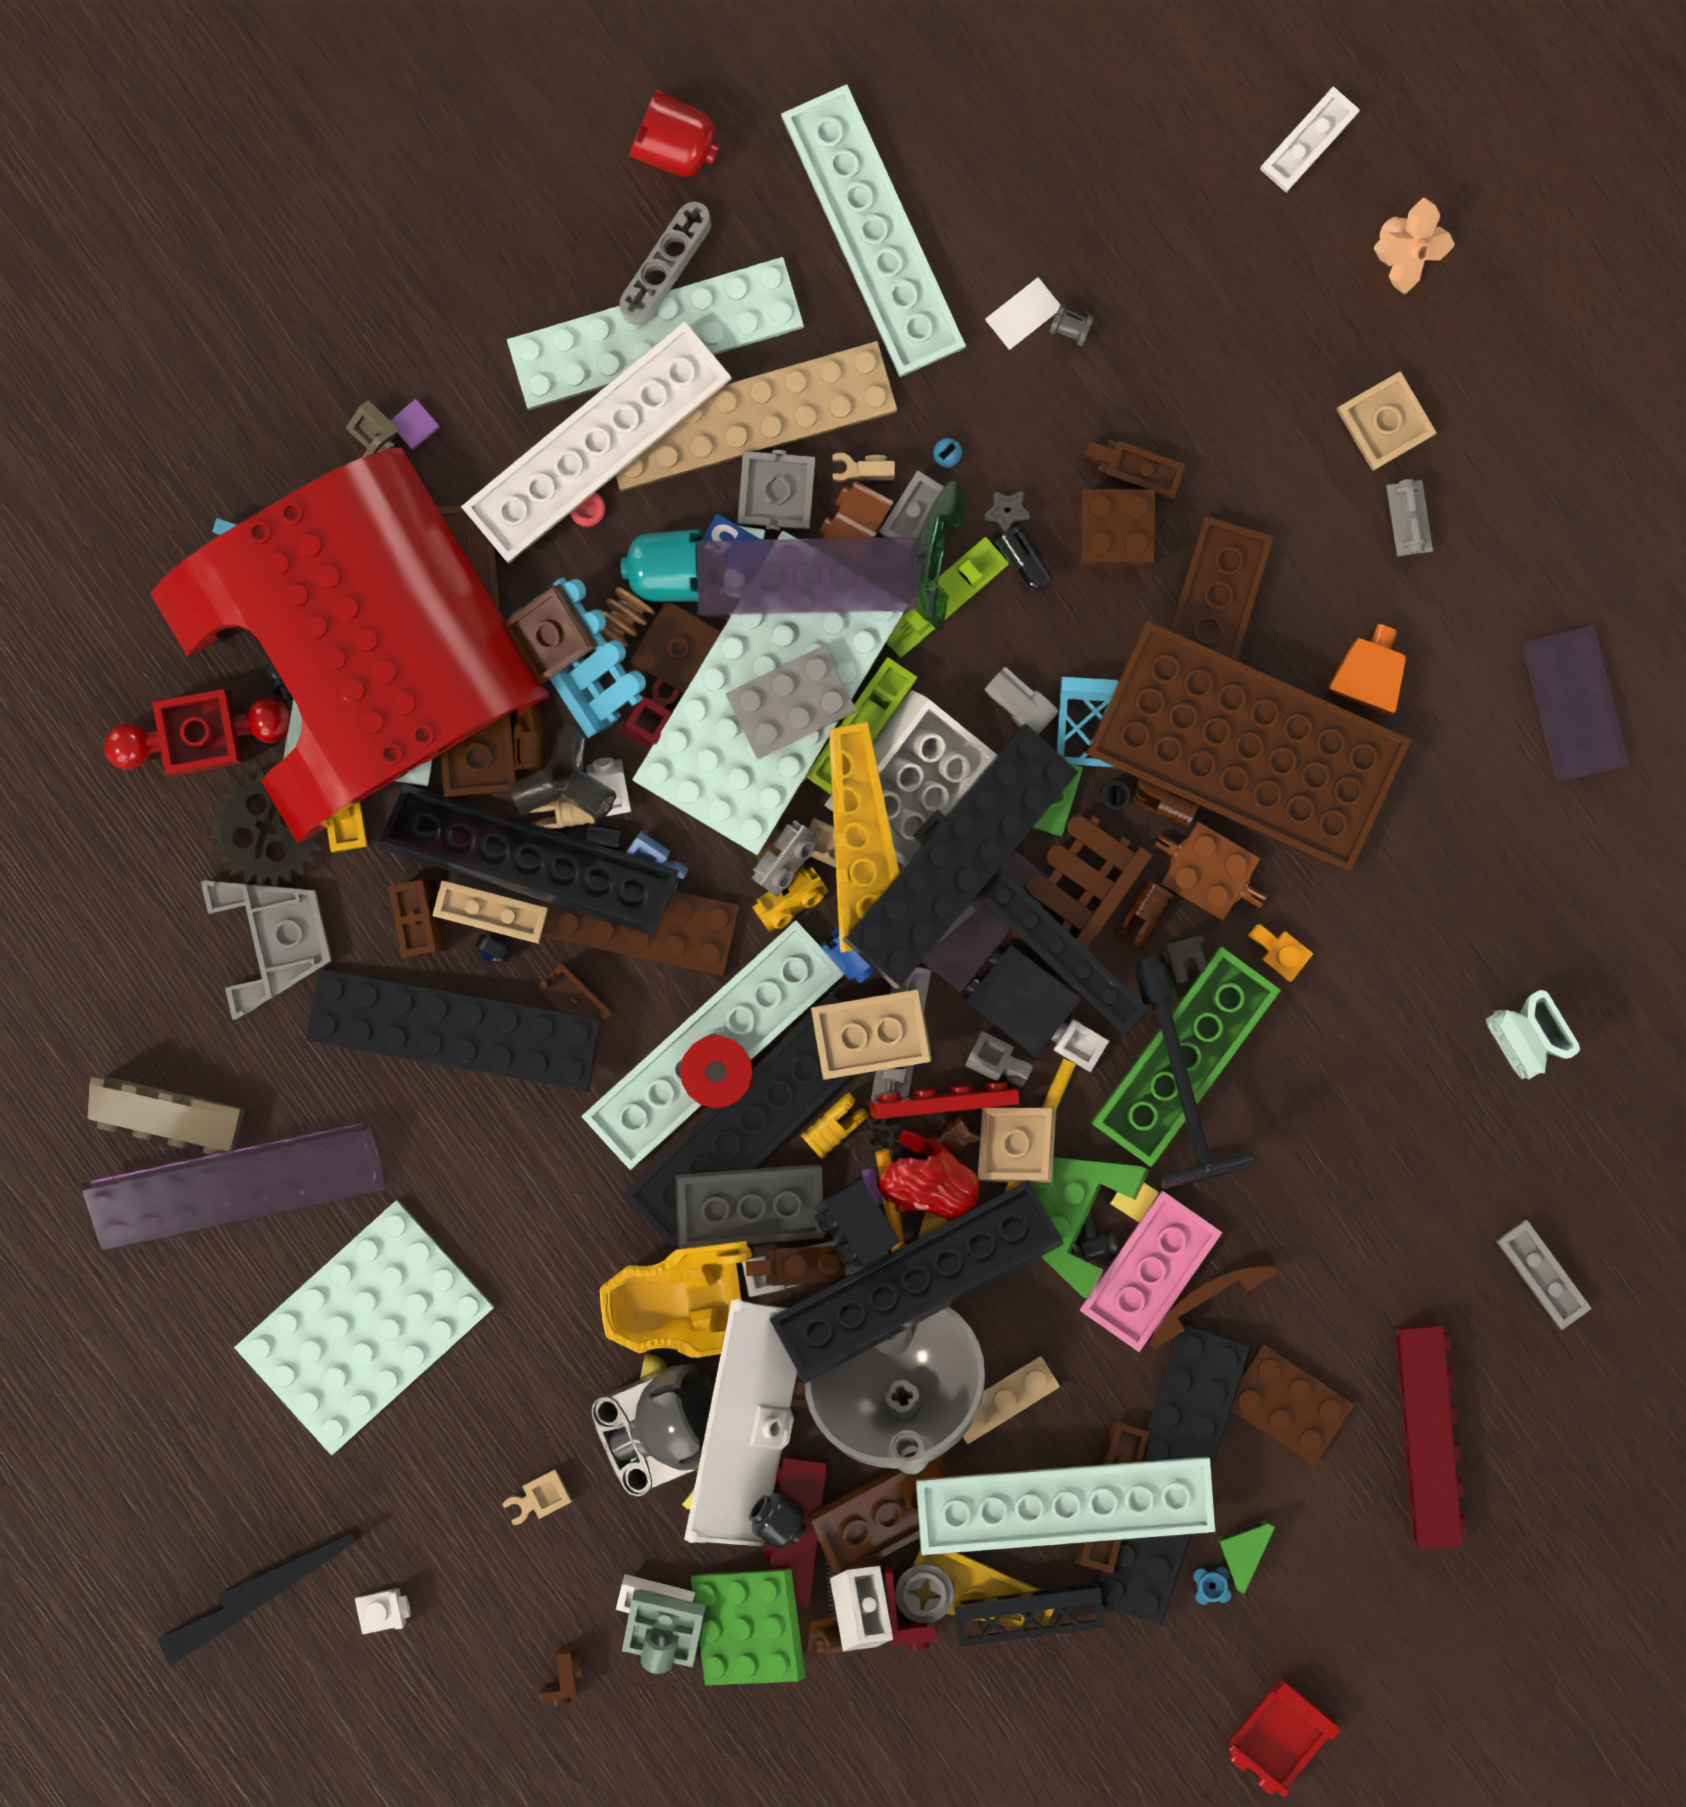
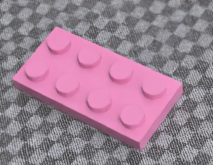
(1150, 1271)

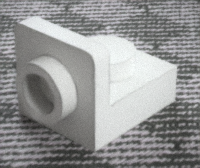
(611, 774)
(382, 1610)

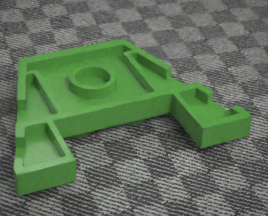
(1068, 1205)

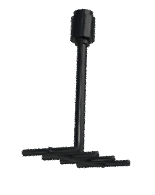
(1158, 989)

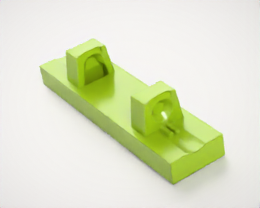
(980, 567)
(874, 706)

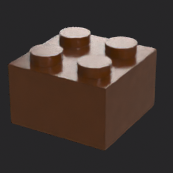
(1116, 528)

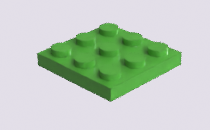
(749, 1627)

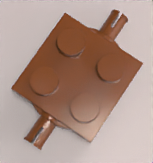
(1210, 870)

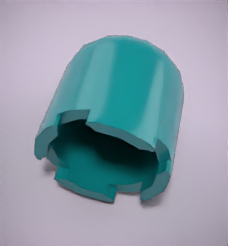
(663, 566)

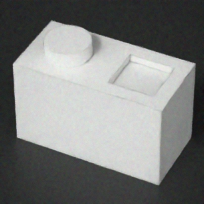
(861, 1608)

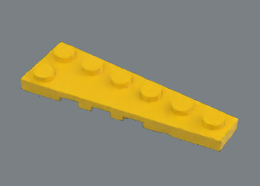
(861, 826)

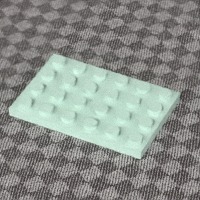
(364, 1327)

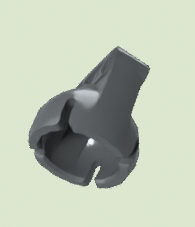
(656, 1427)

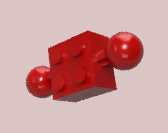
(197, 733)

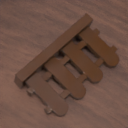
(1092, 881)

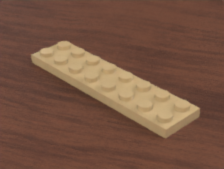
(770, 413)

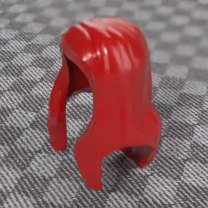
(931, 1185)

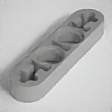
(670, 265)

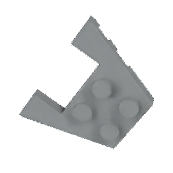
(285, 934)

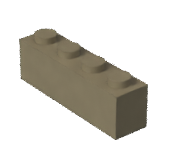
(164, 1114)

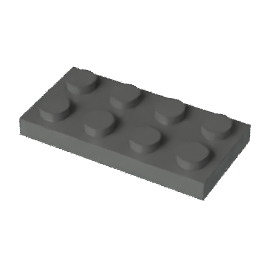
(748, 1205)

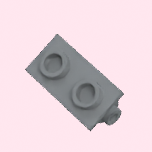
(1409, 517)
(796, 846)

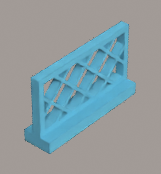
(1085, 690)

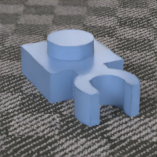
(650, 850)

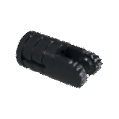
(1024, 558)

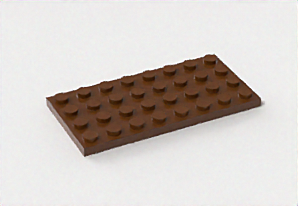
(1248, 746)

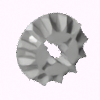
(935, 1606)

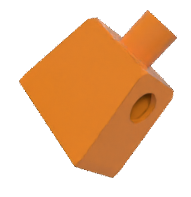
(1371, 672)

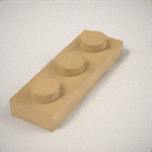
(490, 912)
(1012, 1396)

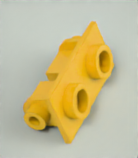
(805, 892)

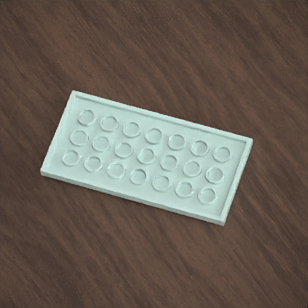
(703, 752)

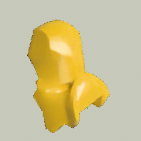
(675, 1302)

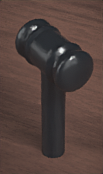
(1093, 1244)

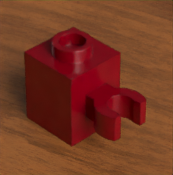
(649, 717)

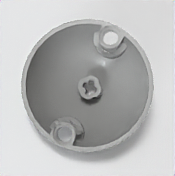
(929, 1363)

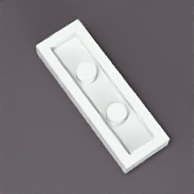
(1309, 139)

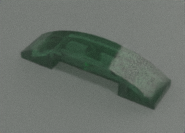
(944, 513)

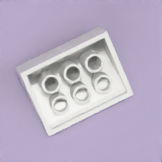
(923, 767)

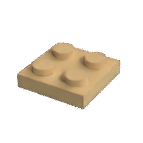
(1386, 421)
(1017, 1145)

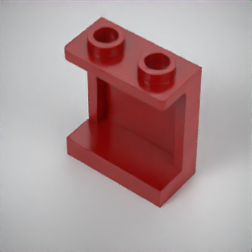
(1280, 1737)

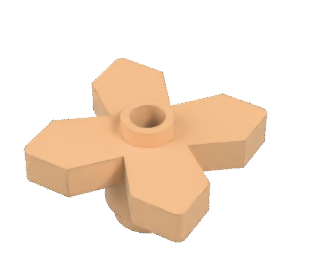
(1410, 242)

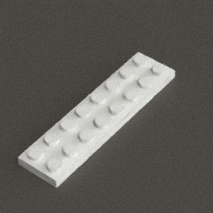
(596, 442)

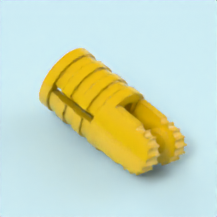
(828, 1132)

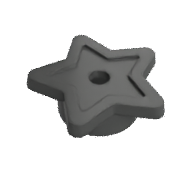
(1014, 517)

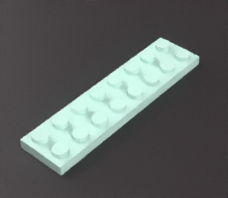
(873, 230)
(602, 345)
(747, 1009)
(1065, 1505)

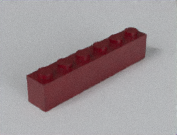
(1429, 1436)

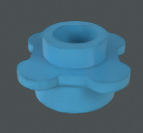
(1219, 1593)

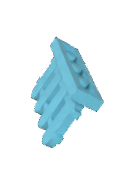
(579, 684)

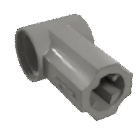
(1021, 701)

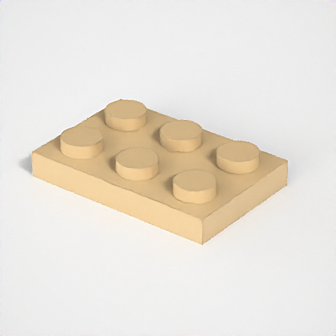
(871, 1034)

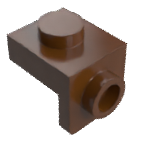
(569, 1671)

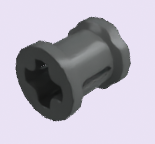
(1071, 324)

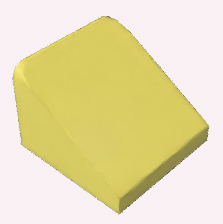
(1135, 1208)

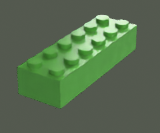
(1211, 1026)

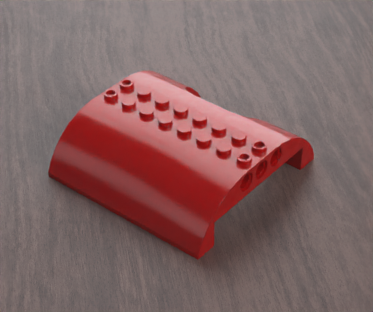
(366, 625)

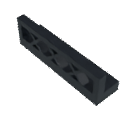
(1028, 1602)

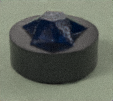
(492, 949)

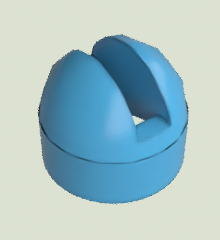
(953, 458)

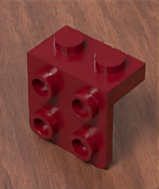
(905, 1632)

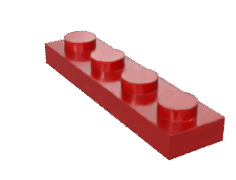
(928, 1101)

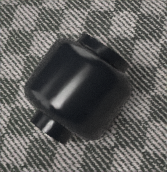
(777, 1520)

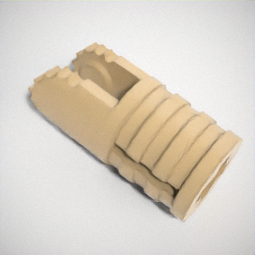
(566, 815)

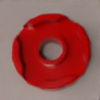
(694, 1071)

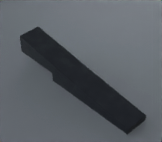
(248, 1596)

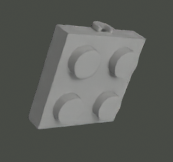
(776, 490)

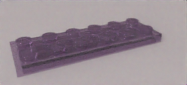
(807, 576)

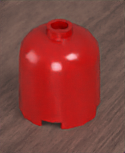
(674, 137)

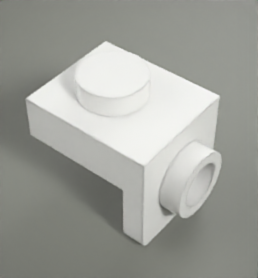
(1079, 1044)

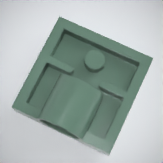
(663, 1631)

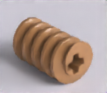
(622, 616)

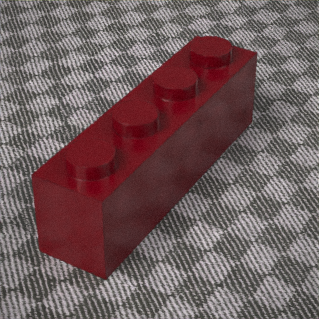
(802, 1483)

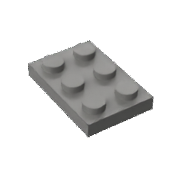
(791, 702)

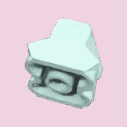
(1532, 1034)

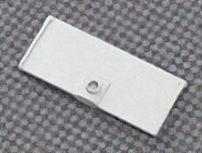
(744, 1428)

